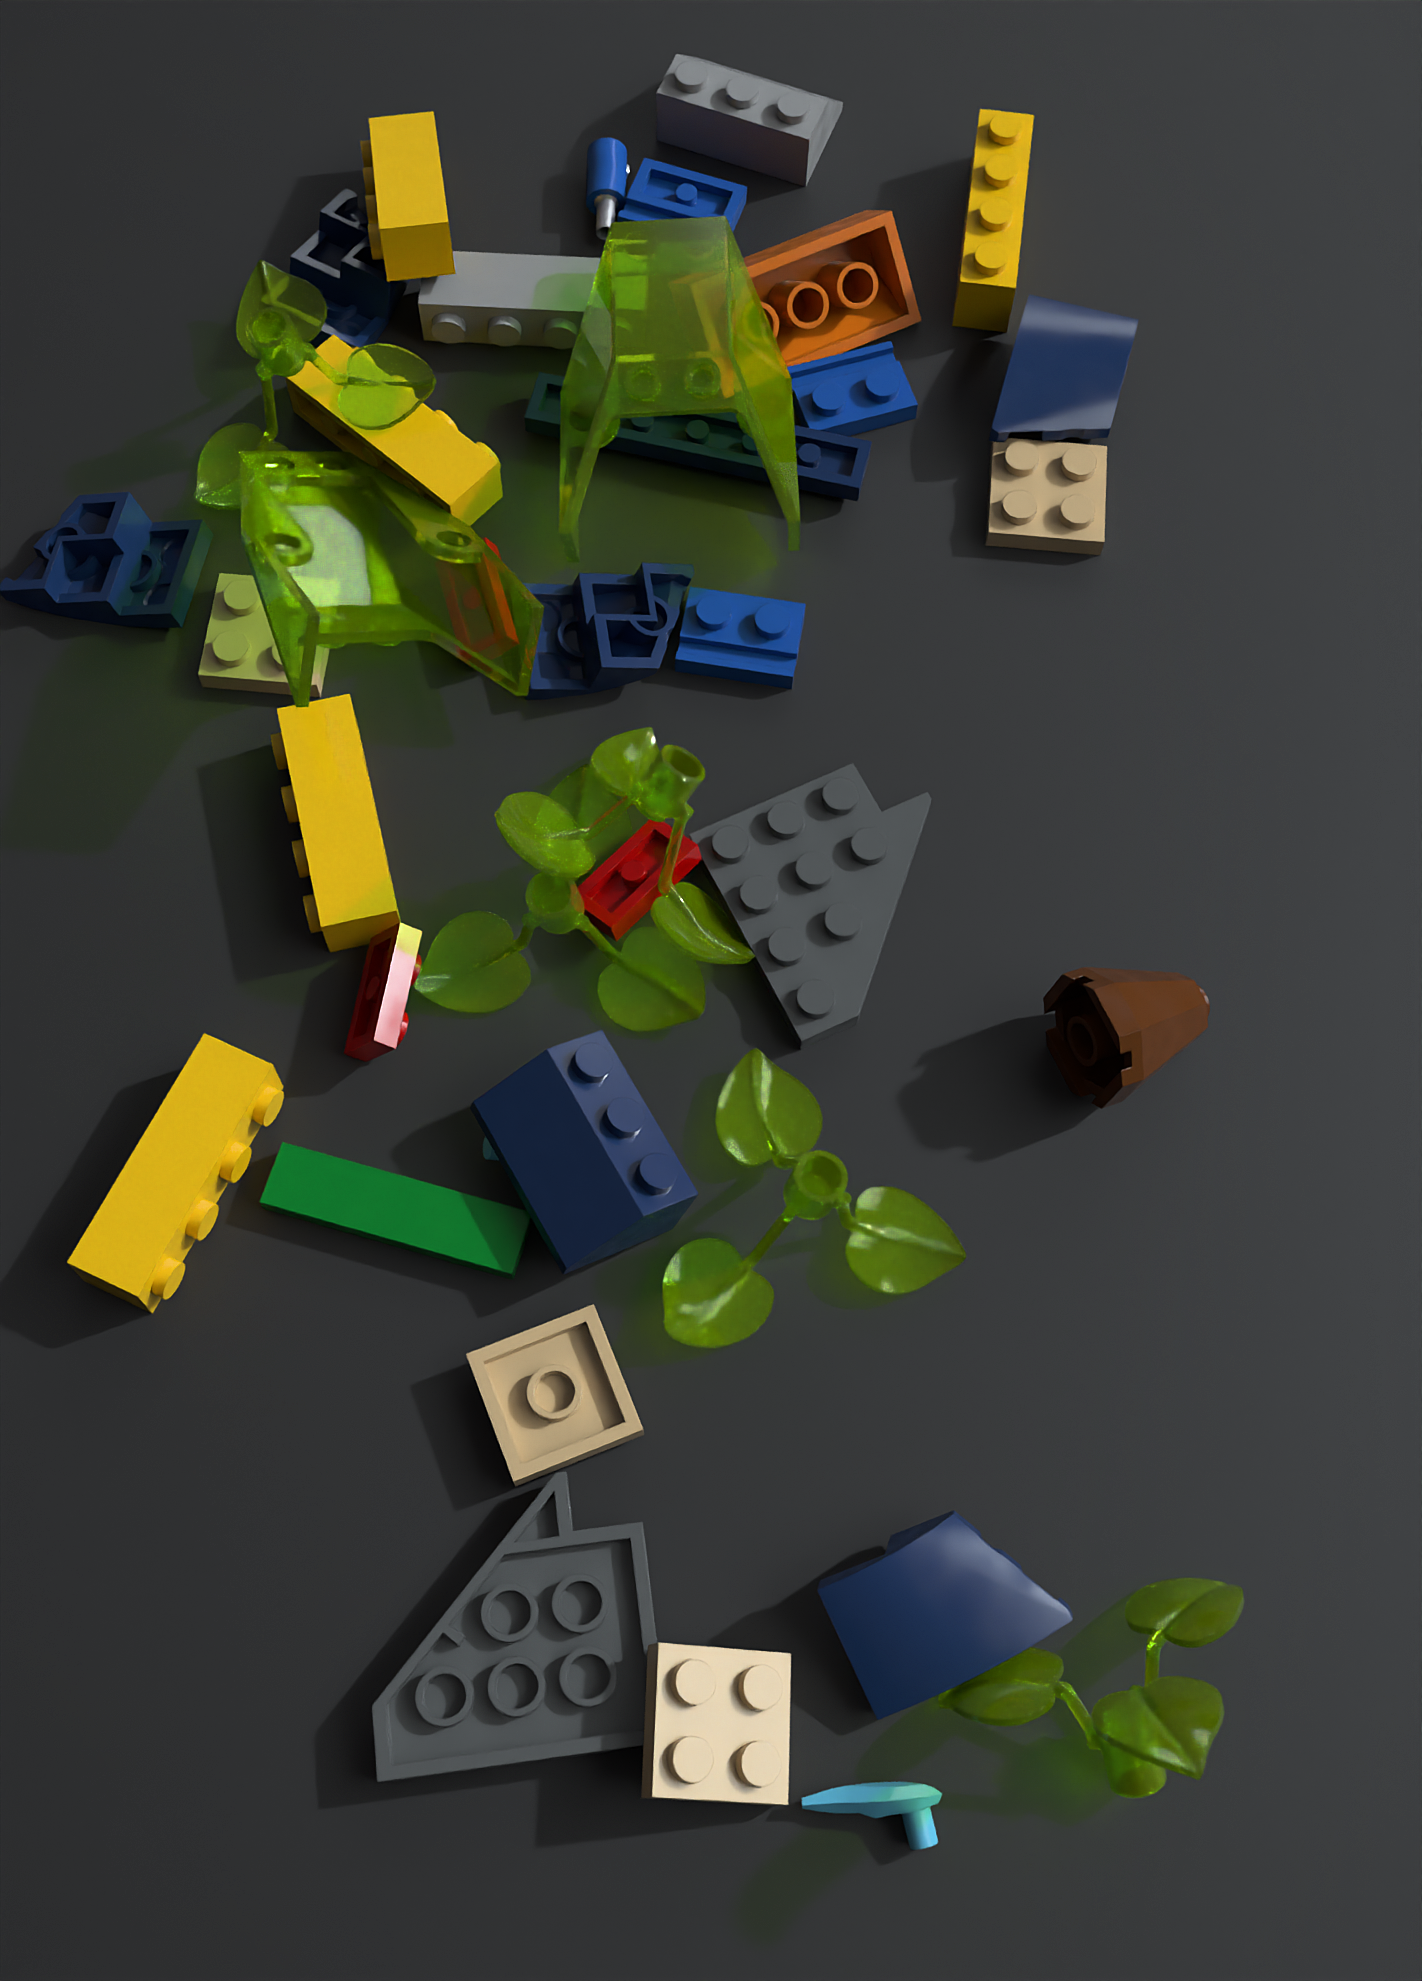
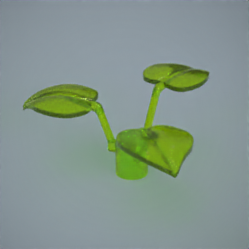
(275, 325)
(659, 788)
(479, 965)
(895, 1239)
(1138, 1728)

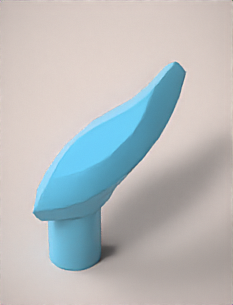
(881, 1800)

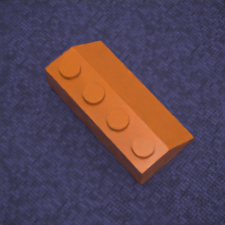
(835, 287)

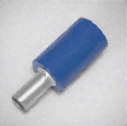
(606, 182)

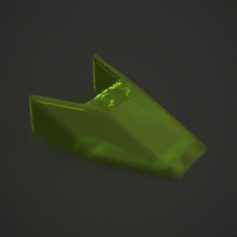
(674, 335)
(371, 561)

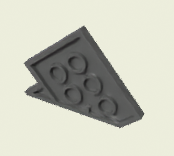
(814, 892)
(530, 1656)

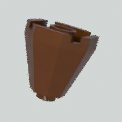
(1121, 1027)

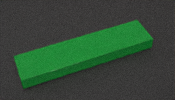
(397, 1210)

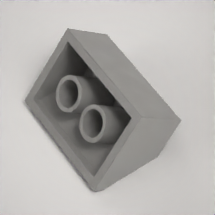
(744, 118)

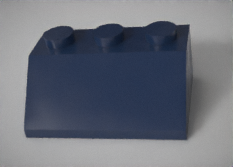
(584, 1152)

